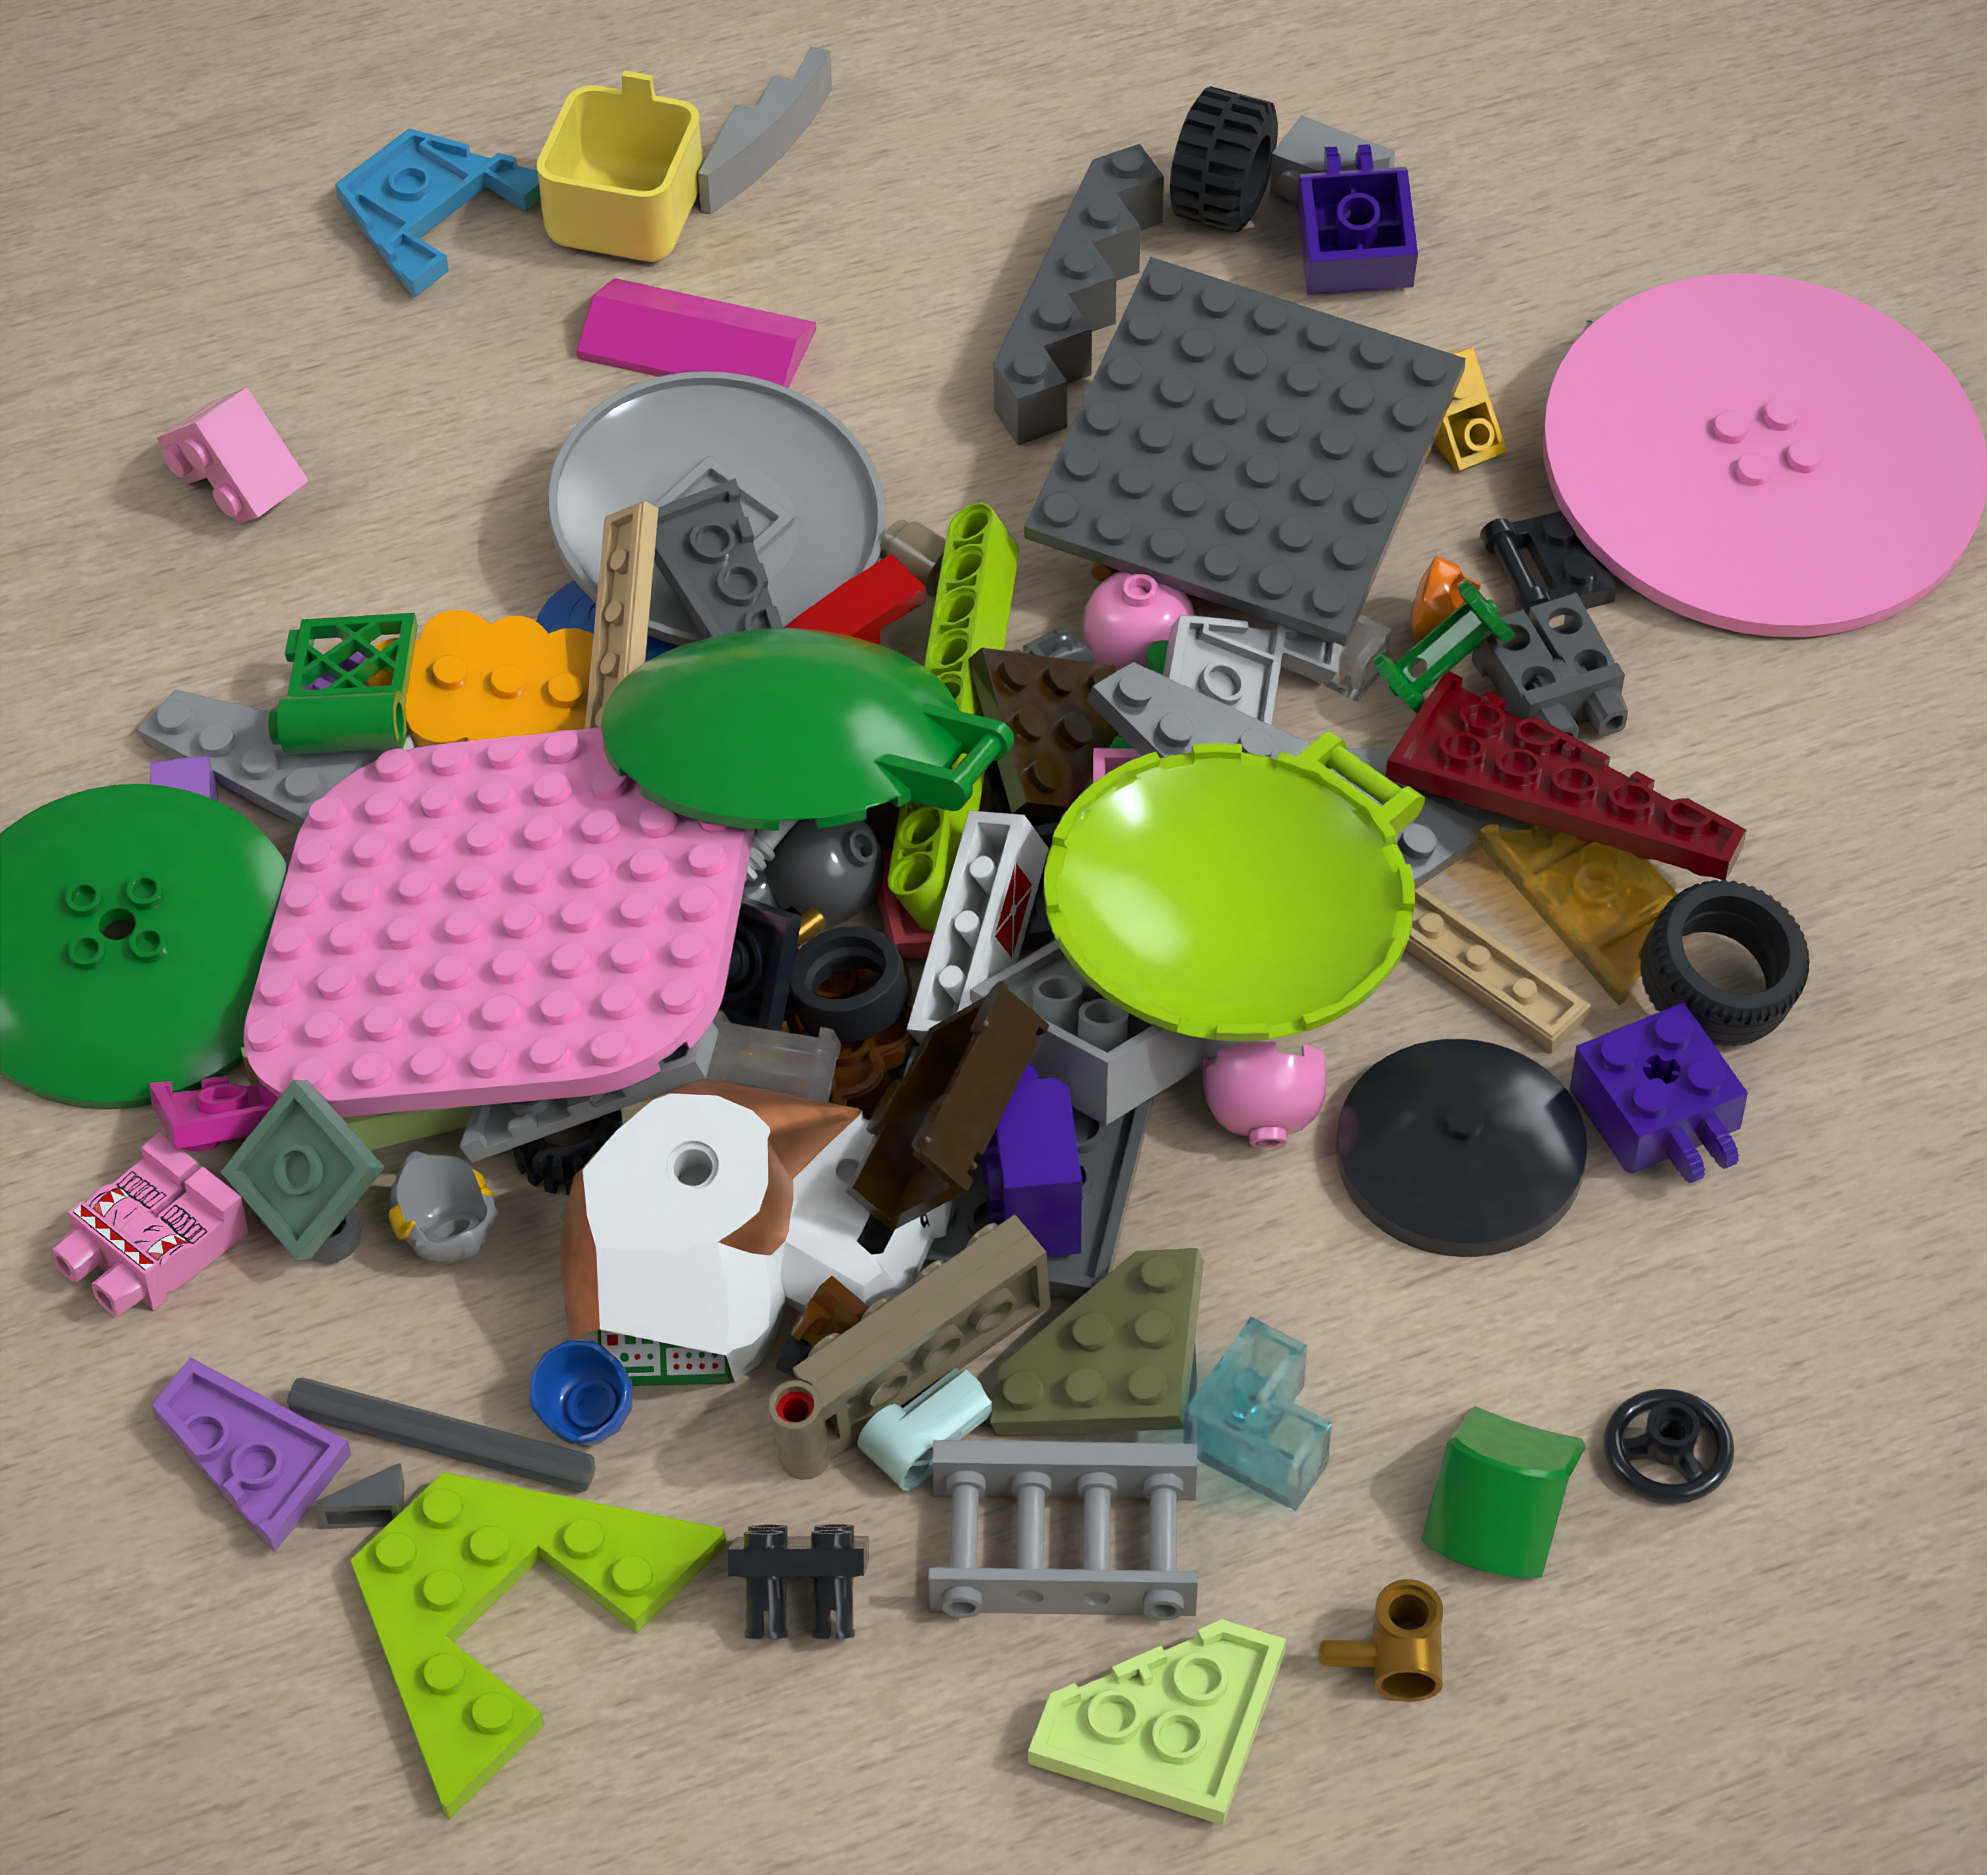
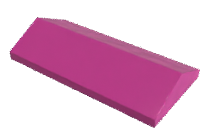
(680, 333)

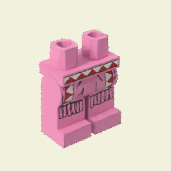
(151, 1229)

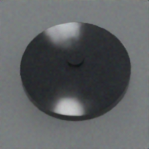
(1461, 1147)

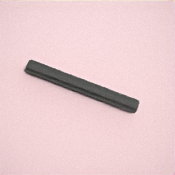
(442, 1434)

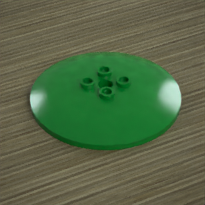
(170, 1001)

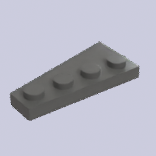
(712, 563)

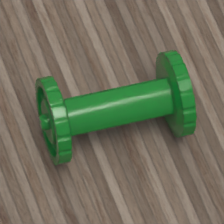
(1444, 646)

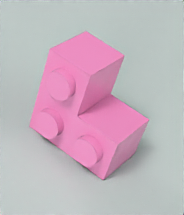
(238, 454)

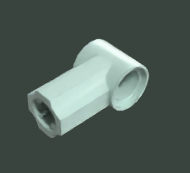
(903, 1438)

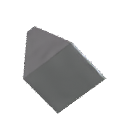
(365, 1503)

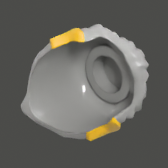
(441, 1207)

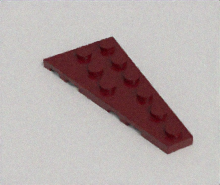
(1547, 778)

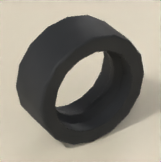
(838, 952)

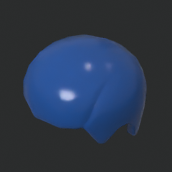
(581, 1392)

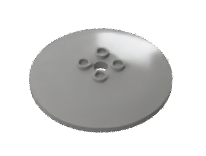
(797, 468)

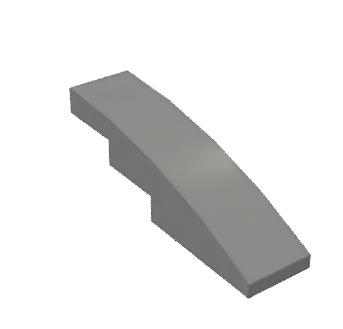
(761, 136)

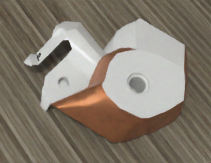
(721, 1217)

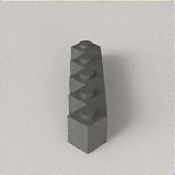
(1075, 292)

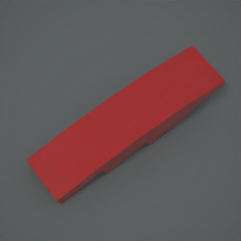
(866, 602)

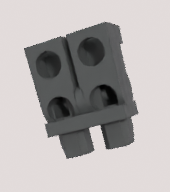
(1557, 671)

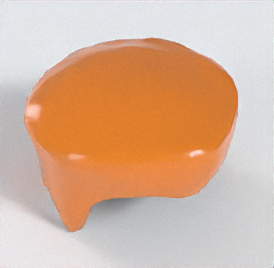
(1436, 596)

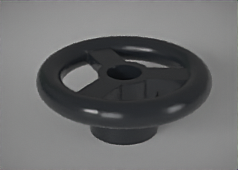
(1674, 1416)

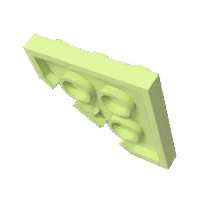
(1166, 1721)

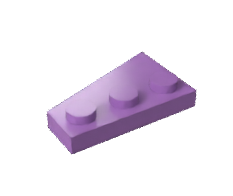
(250, 1448)

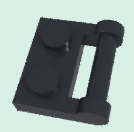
(1559, 556)

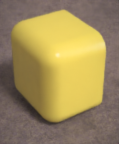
(620, 170)

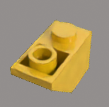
(1470, 425)

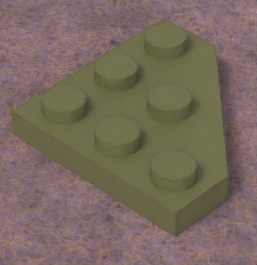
(1110, 1357)

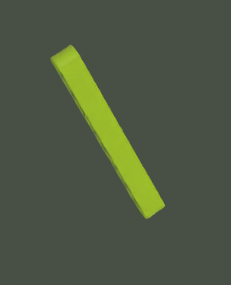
(967, 615)

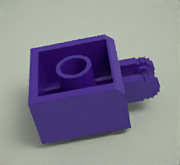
(1356, 226)
(1660, 1093)
(1036, 1165)

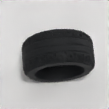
(1753, 922)

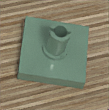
(302, 1169)

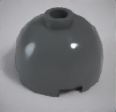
(826, 869)

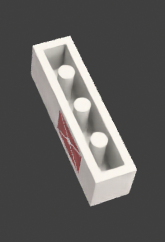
(980, 914)

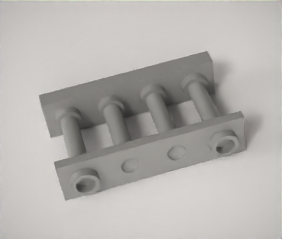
(1066, 1471)

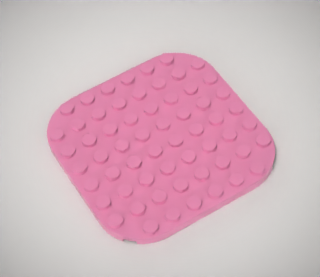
(492, 931)

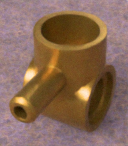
(1403, 1660)

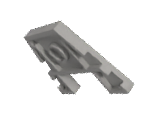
(1243, 662)

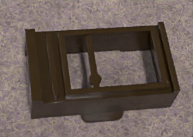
(945, 1108)

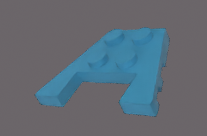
(418, 185)

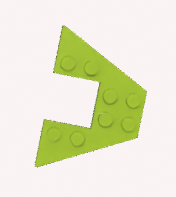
(456, 1557)

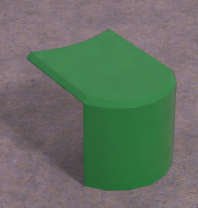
(1500, 1494)

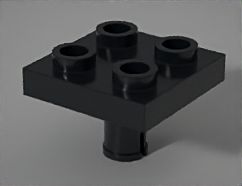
(760, 965)

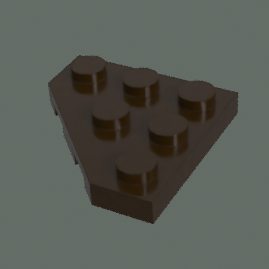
(1050, 724)

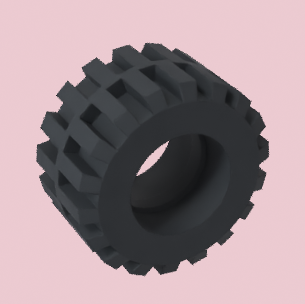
(1223, 159)

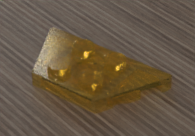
(1588, 895)

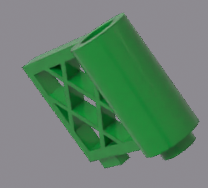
(347, 712)

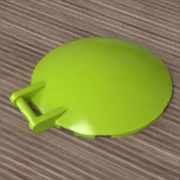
(1235, 888)

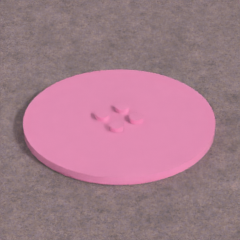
(1765, 455)

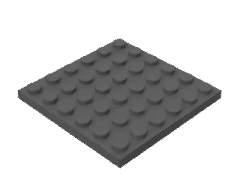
(1246, 450)

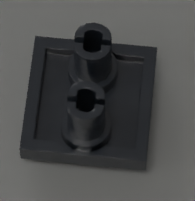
(770, 1556)

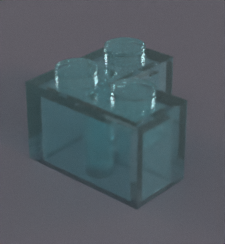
(1249, 1419)

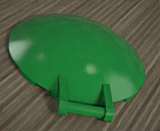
(793, 730)

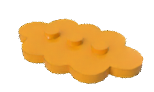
(493, 679)

